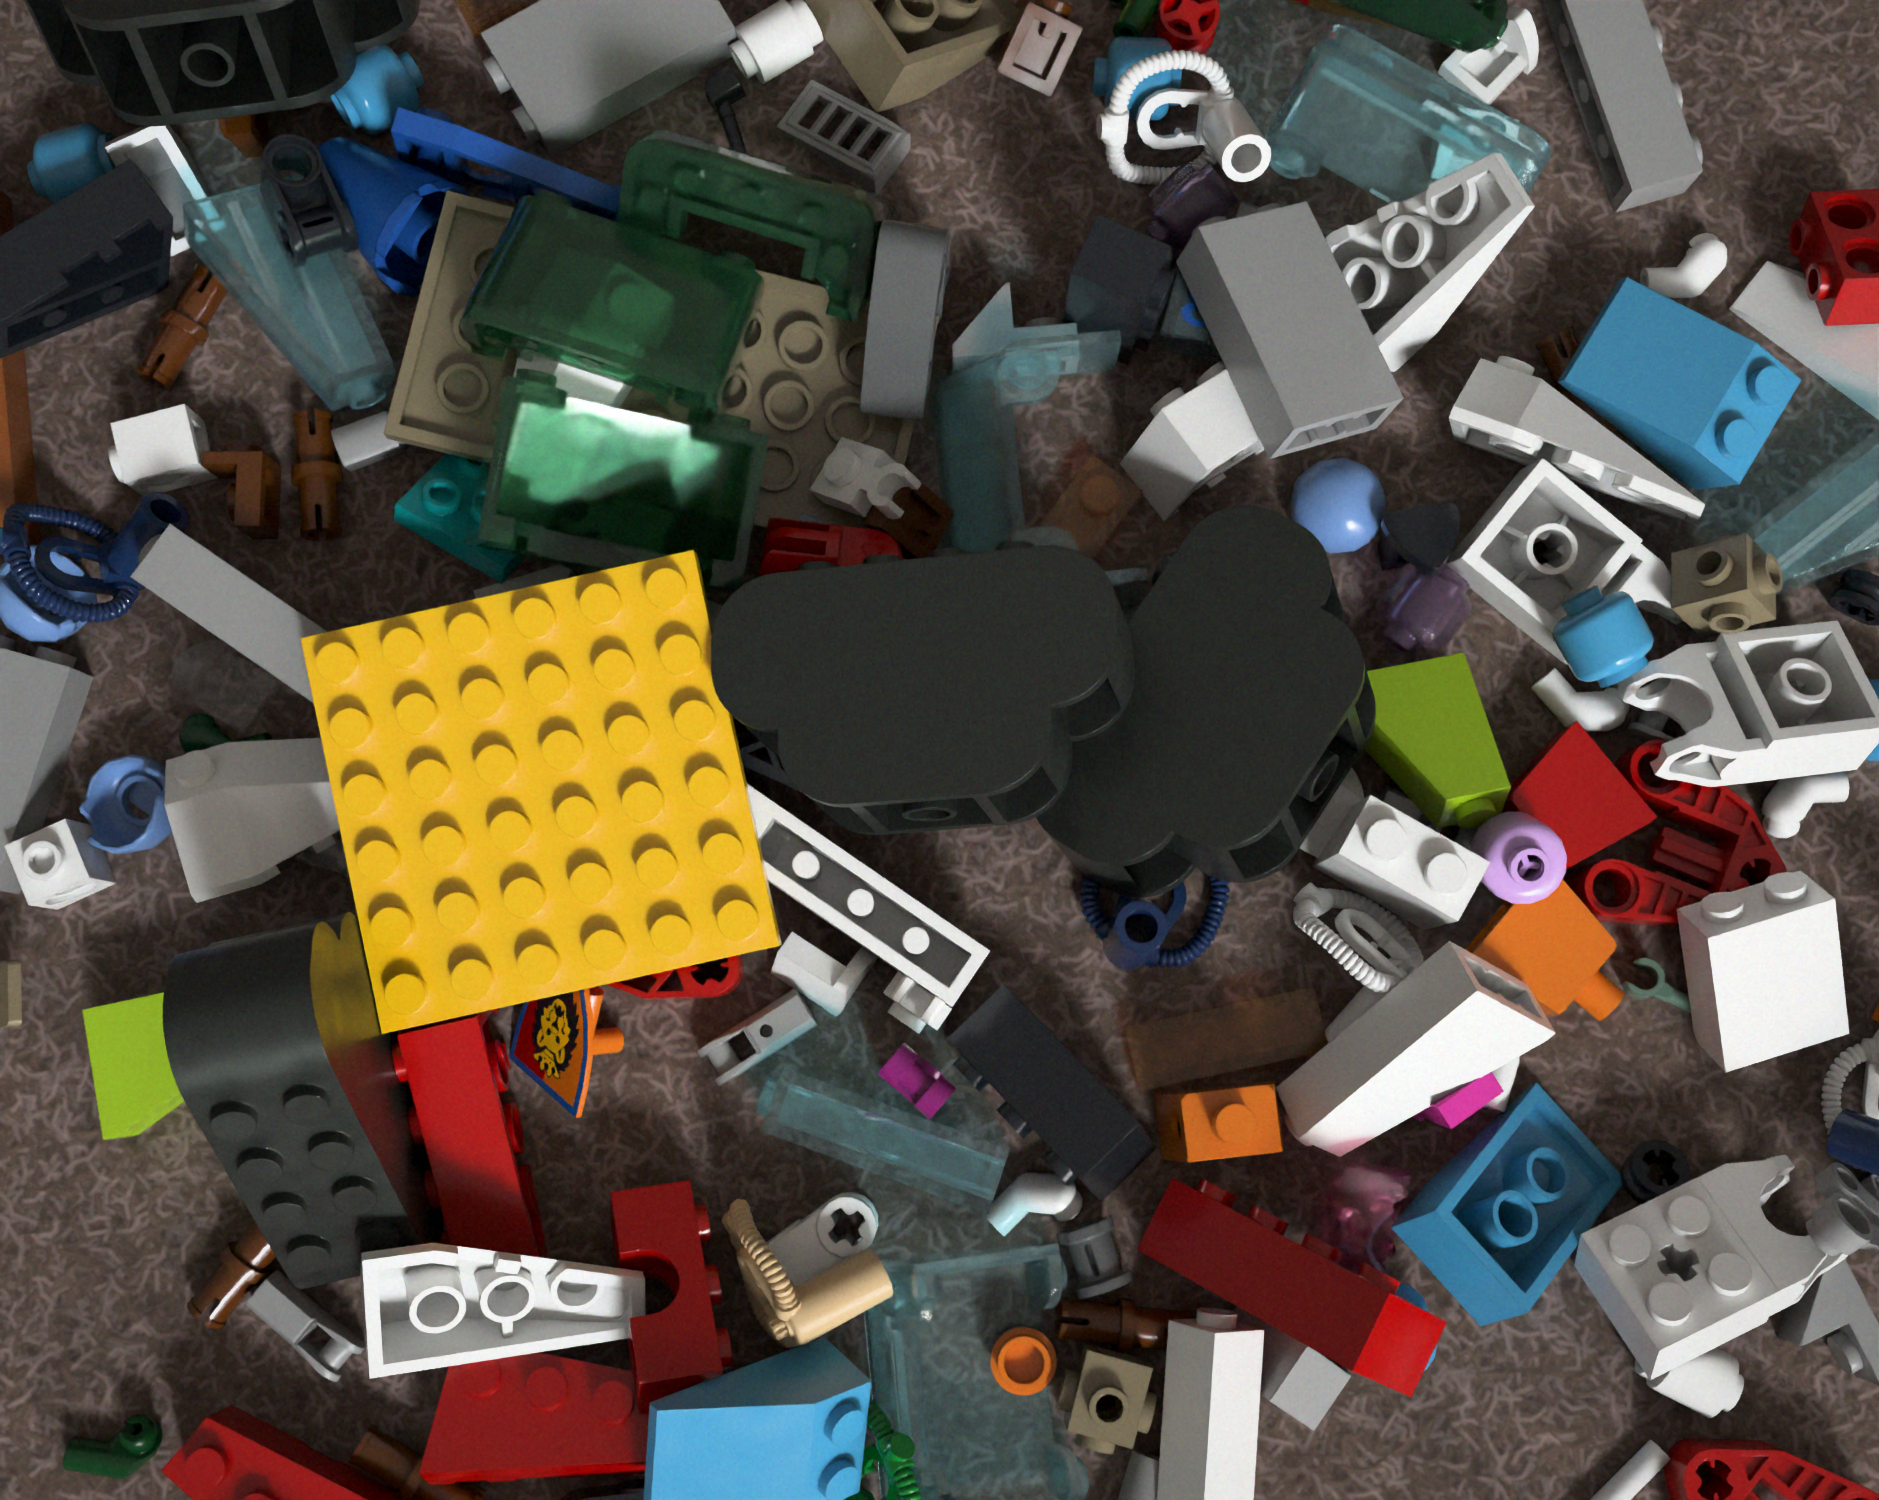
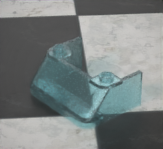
(1389, 122)
(979, 440)

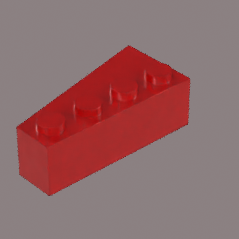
(470, 1135)
(1292, 1284)
(535, 1421)
(251, 1460)

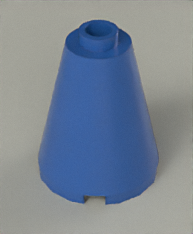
(391, 208)

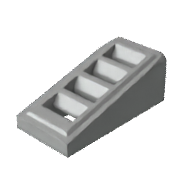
(868, 174)

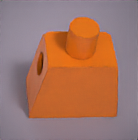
(1554, 950)
(1219, 1122)

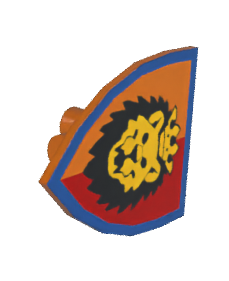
(558, 1042)

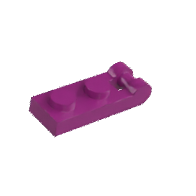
(917, 1080)

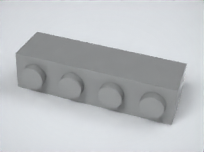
(1625, 99)

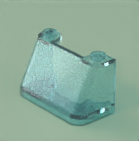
(937, 1382)

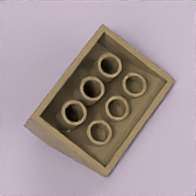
(911, 46)

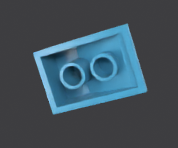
(1679, 385)
(1509, 1208)
(763, 1431)

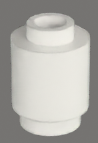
(775, 40)
(1703, 1383)

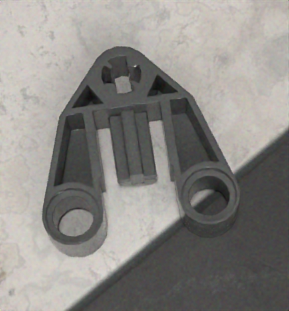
(902, 315)

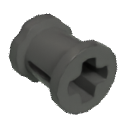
(1094, 1257)

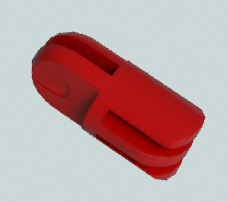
(798, 541)

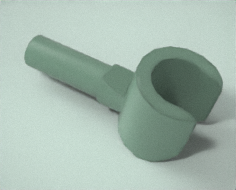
(1659, 989)

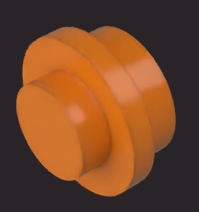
(1023, 1360)

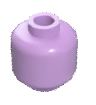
(1523, 857)

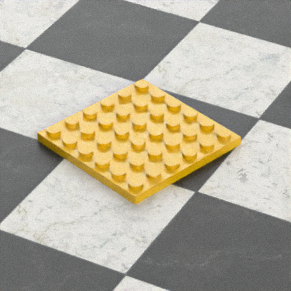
(539, 792)

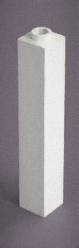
(1210, 1408)

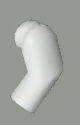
(1694, 272)
(1592, 710)
(1794, 796)

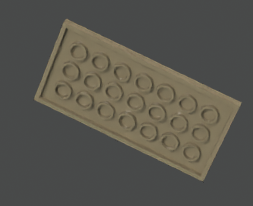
(793, 381)

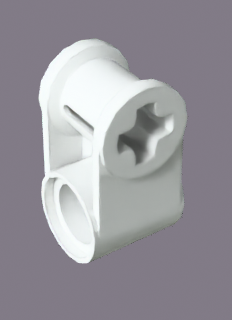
(812, 1246)

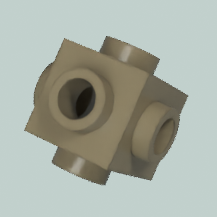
(1724, 585)
(1102, 1373)

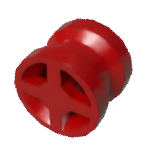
(1197, 15)

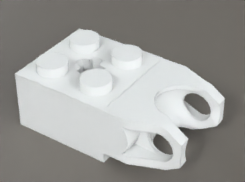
(1582, 551)
(1761, 706)
(1720, 1259)

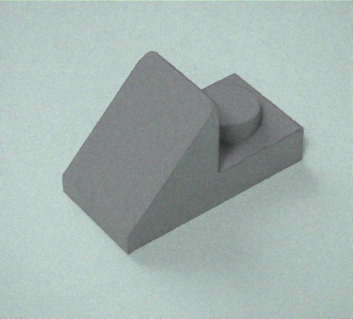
(995, 329)
(1837, 1306)

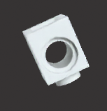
(160, 450)
(59, 865)

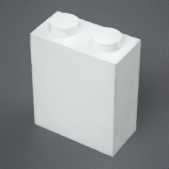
(1402, 864)
(1763, 970)

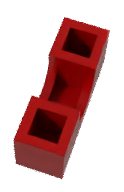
(662, 1235)

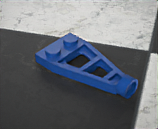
(442, 147)

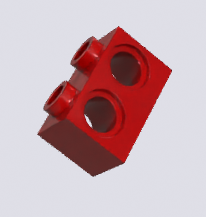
(1840, 254)

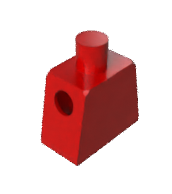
(1578, 795)

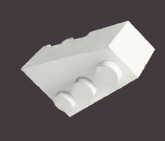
(1191, 441)

